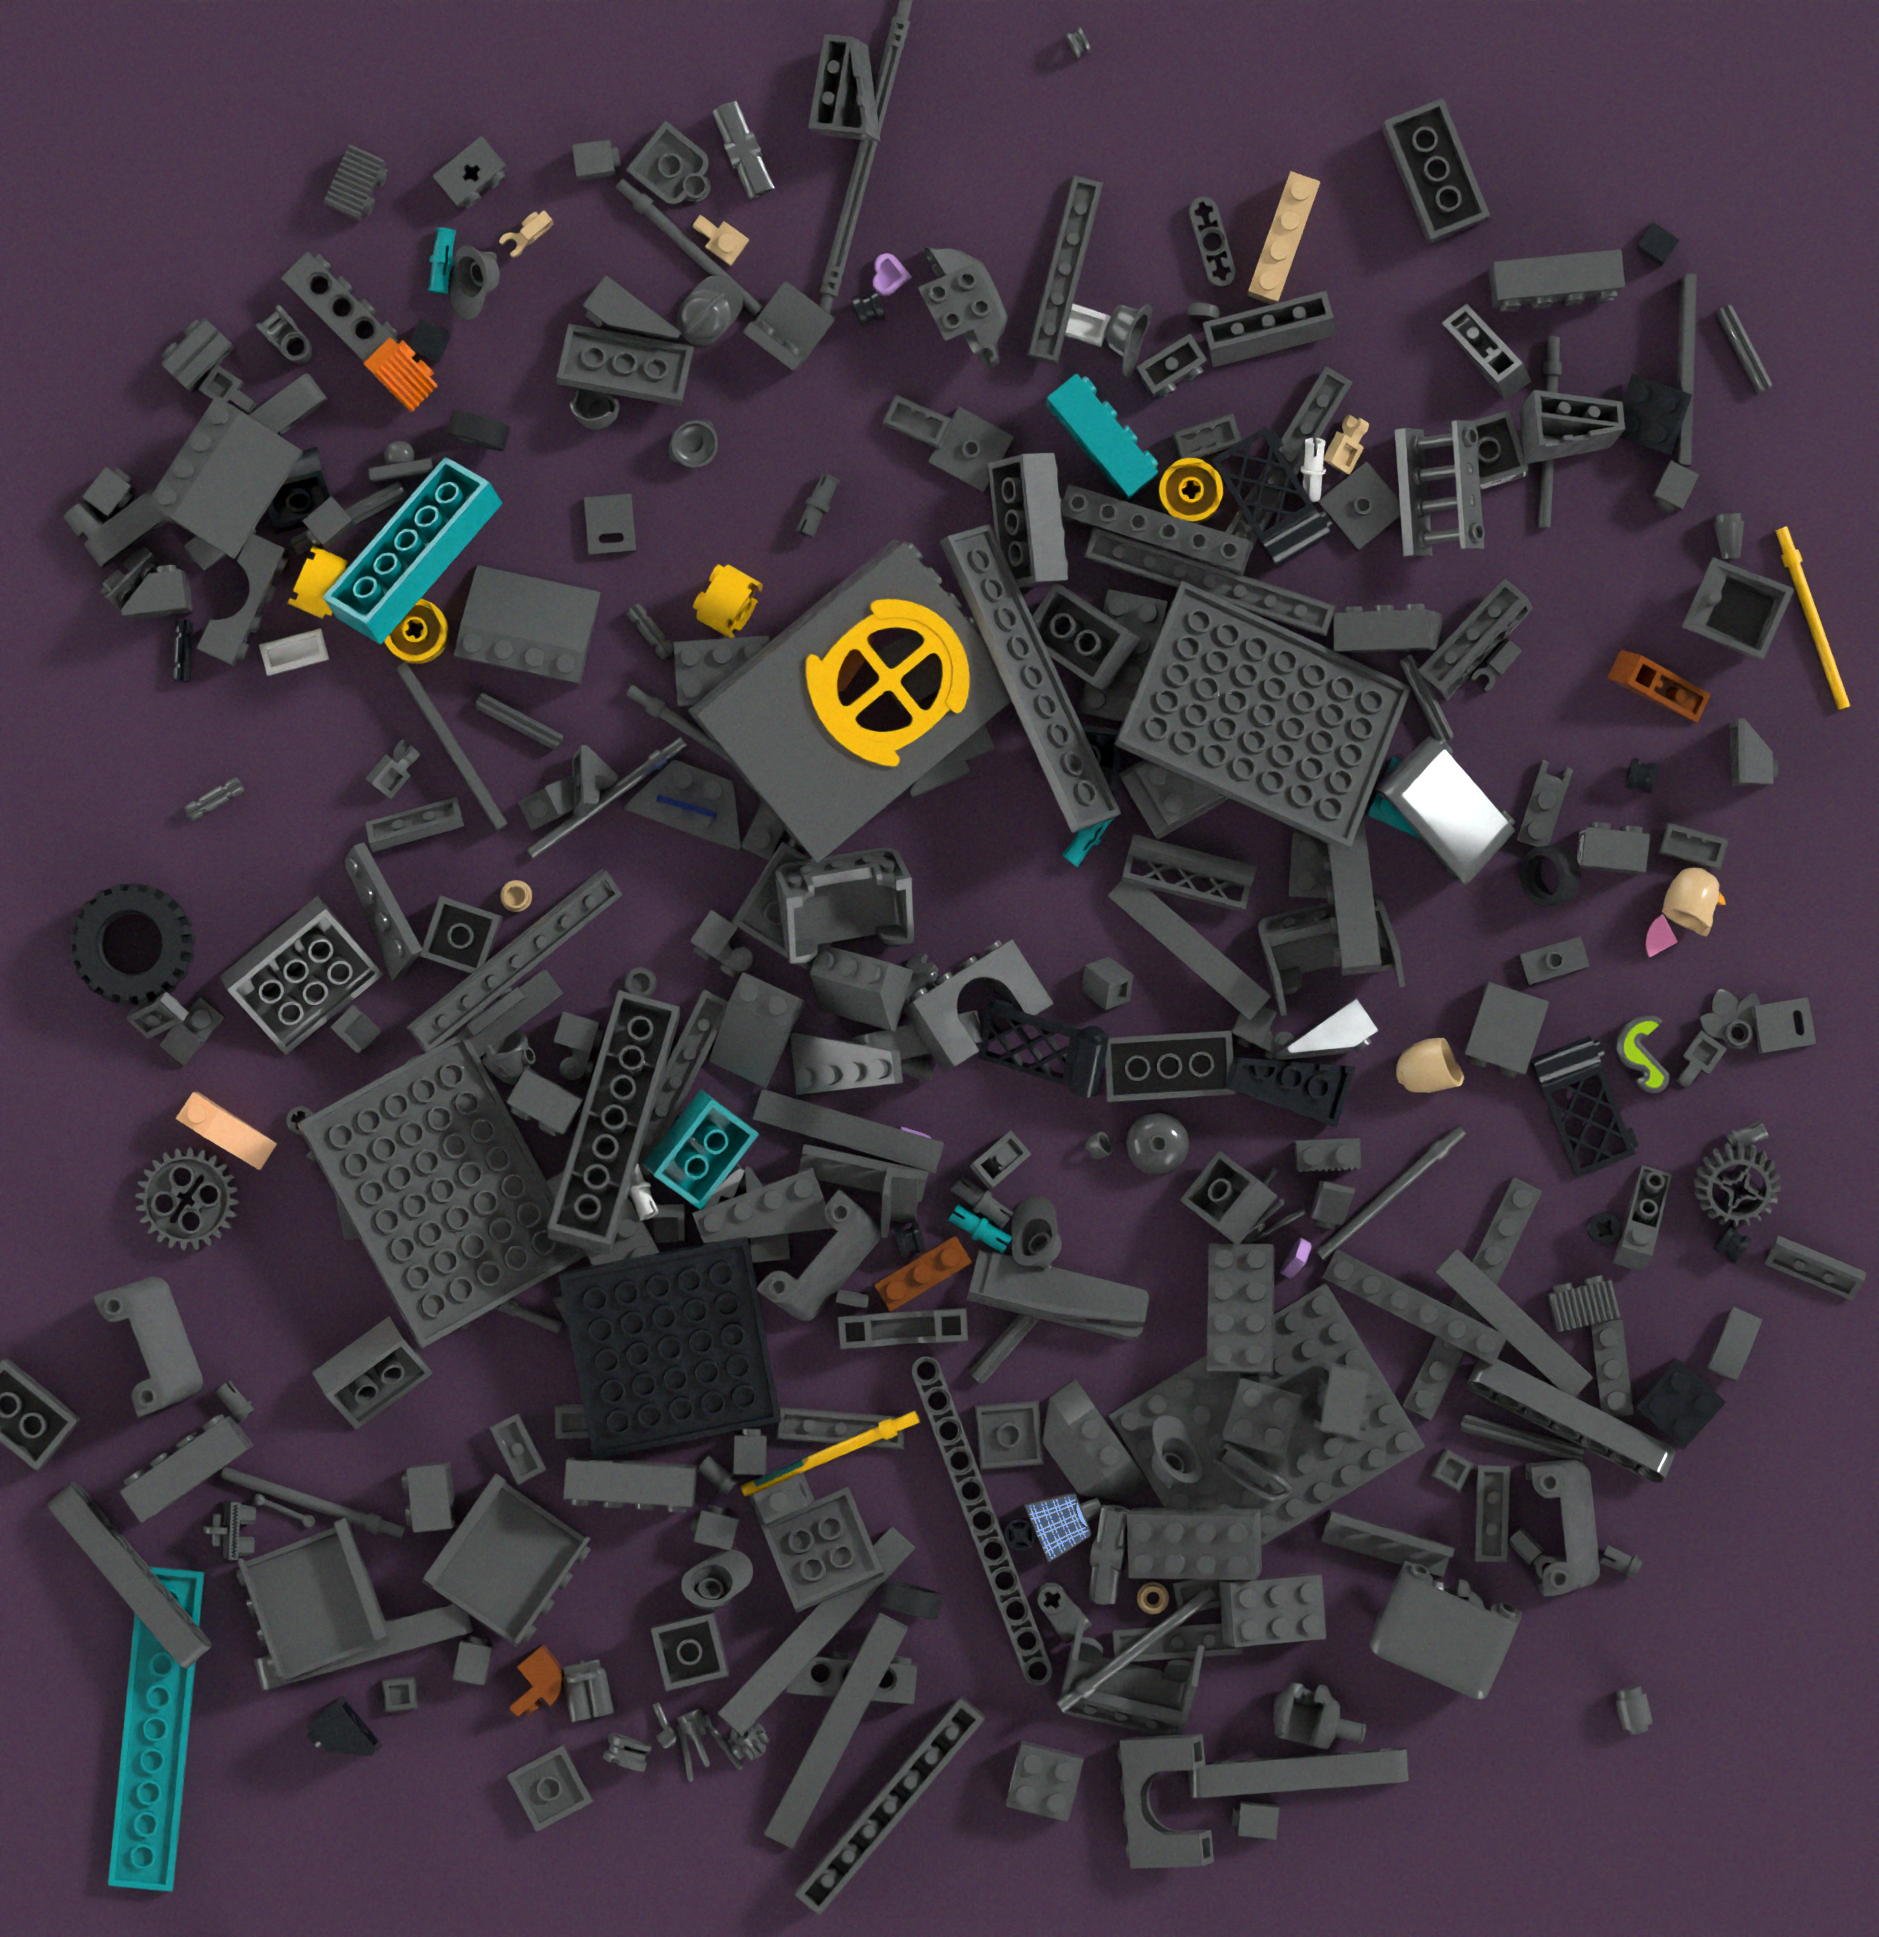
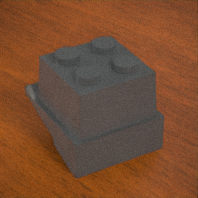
(1738, 609)
(1167, 797)

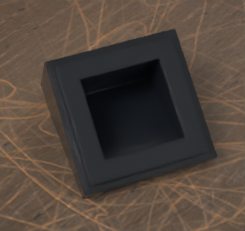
(1657, 244)
(429, 341)

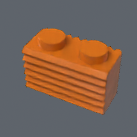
(401, 374)

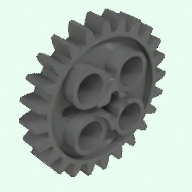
(163, 1181)

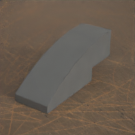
(954, 764)

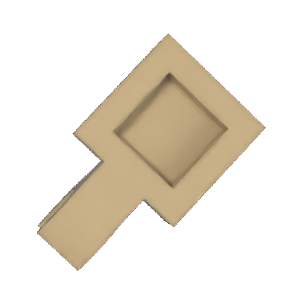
(534, 227)
(724, 241)
(1345, 446)

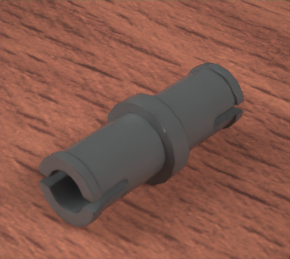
(817, 505)
(982, 1201)

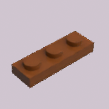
(922, 1273)

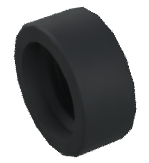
(478, 430)
(1532, 879)
(910, 1599)

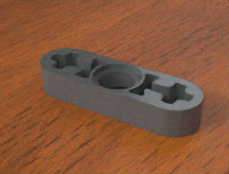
(1197, 221)

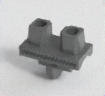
(233, 1516)

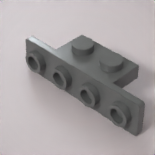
(511, 1011)

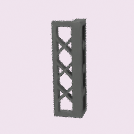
(1476, 639)
(1189, 862)
(852, 1169)
(1385, 1542)

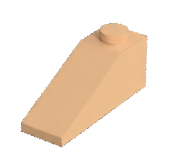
(226, 1130)

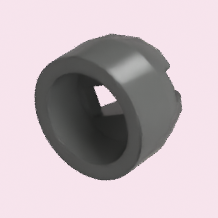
(1099, 1146)

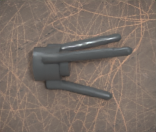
(1257, 1232)
(693, 1726)

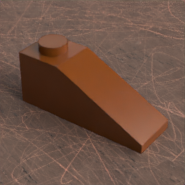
(1658, 685)

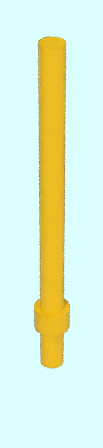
(1791, 559)
(886, 1429)

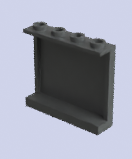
(506, 1562)
(313, 1603)

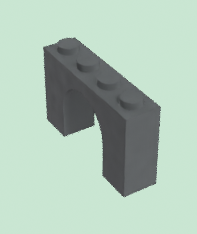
(936, 1013)
(1149, 1841)

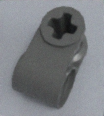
(282, 333)
(1064, 1614)

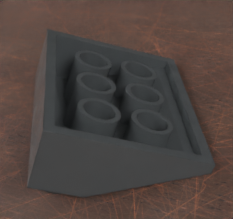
(224, 477)
(527, 625)
(301, 975)

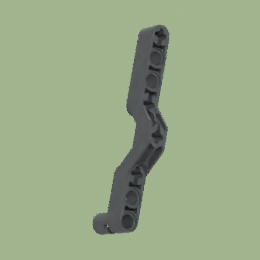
(139, 519)

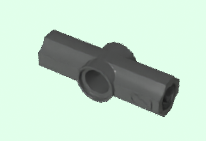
(743, 150)
(1108, 1554)

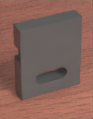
(610, 516)
(1776, 1026)

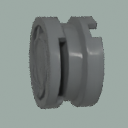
(627, 1752)

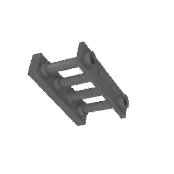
(1413, 489)

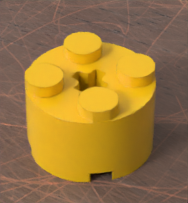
(1201, 477)
(316, 580)
(727, 600)
(432, 639)

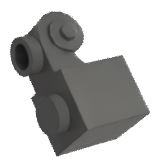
(714, 940)
(1258, 1033)
(581, 1037)

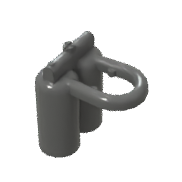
(586, 1690)

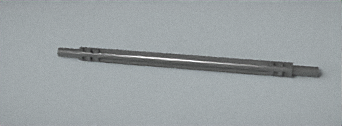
(864, 158)

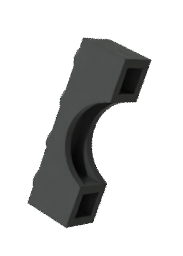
(228, 637)
(903, 1328)

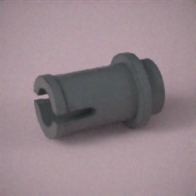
(918, 1068)
(1748, 1135)
(235, 1401)
(717, 1475)
(1621, 1562)

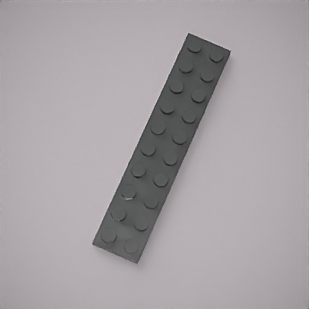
(1030, 677)

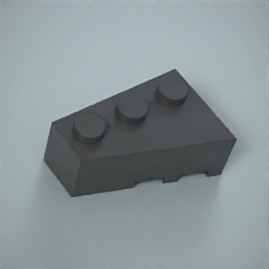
(844, 91)
(1568, 425)

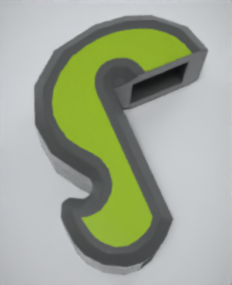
(1636, 1057)

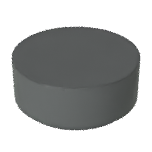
(1202, 312)
(641, 982)

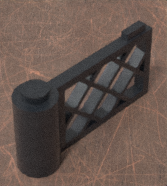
(1293, 534)
(1084, 1053)
(1572, 1065)

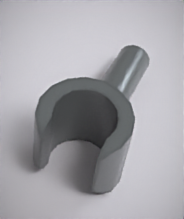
(668, 1736)

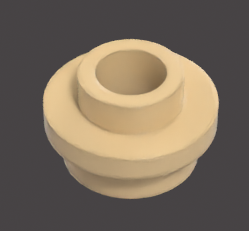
(1157, 1607)

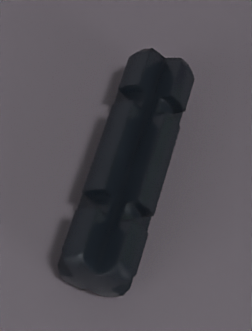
(182, 650)

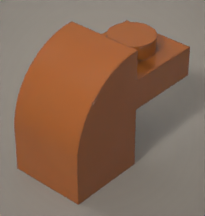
(545, 1677)

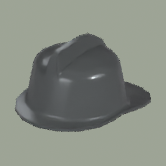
(472, 280)
(710, 310)
(1126, 333)
(1035, 1233)
(1175, 1453)
(717, 1580)

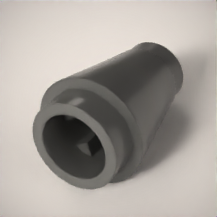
(1729, 533)

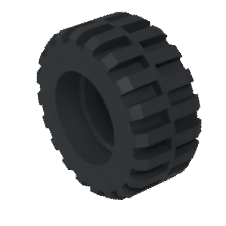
(90, 931)

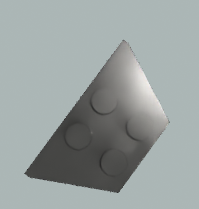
(696, 788)

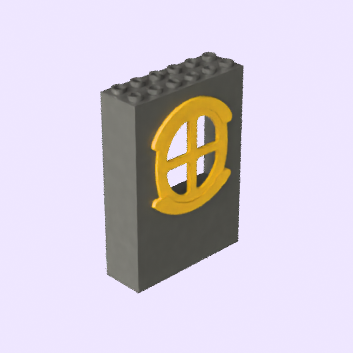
(798, 742)

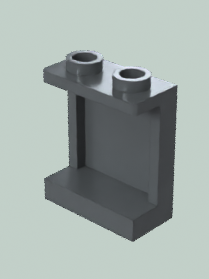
(1505, 1029)

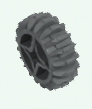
(1759, 1195)

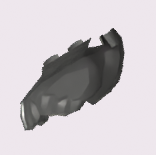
(965, 302)

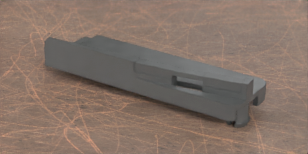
(1059, 1296)

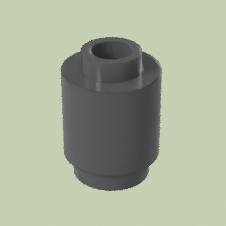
(1633, 1709)

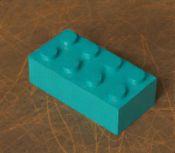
(1101, 437)

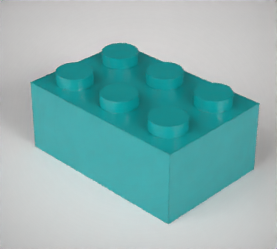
(700, 1149)

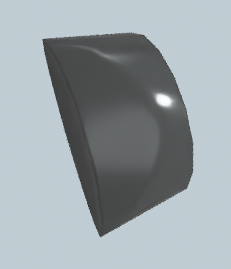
(693, 443)

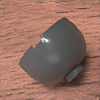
(1157, 1143)

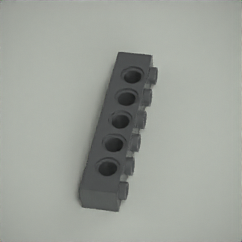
(1155, 529)

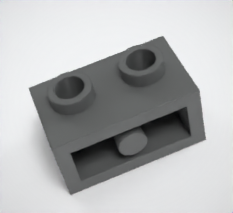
(1170, 366)

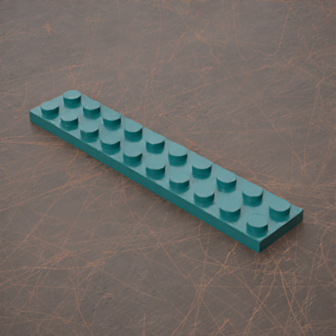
(154, 1750)

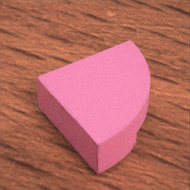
(1659, 936)

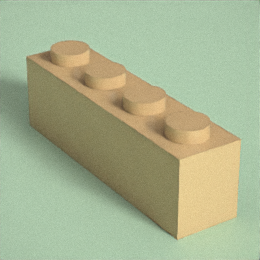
(1283, 238)

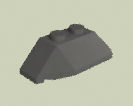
(1088, 1447)

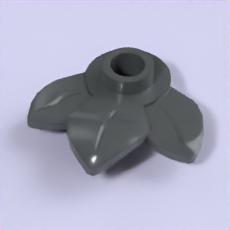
(1729, 1014)

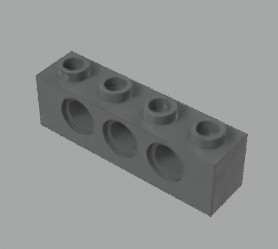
(301, 279)
(899, 1691)

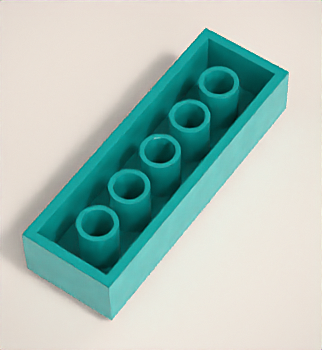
(412, 550)

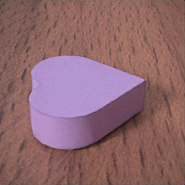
(889, 275)
(1296, 1258)

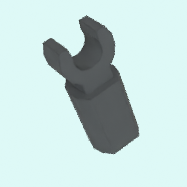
(1498, 662)
(1530, 1550)

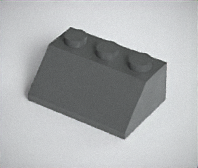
(860, 986)
(372, 1373)

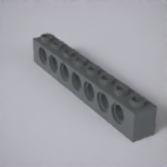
(889, 1805)

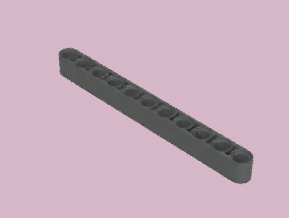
(993, 1532)

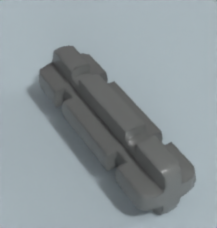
(650, 631)
(214, 799)

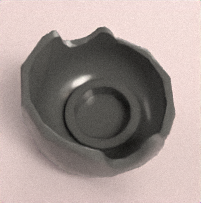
(595, 409)

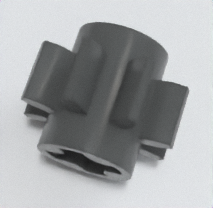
(751, 1744)

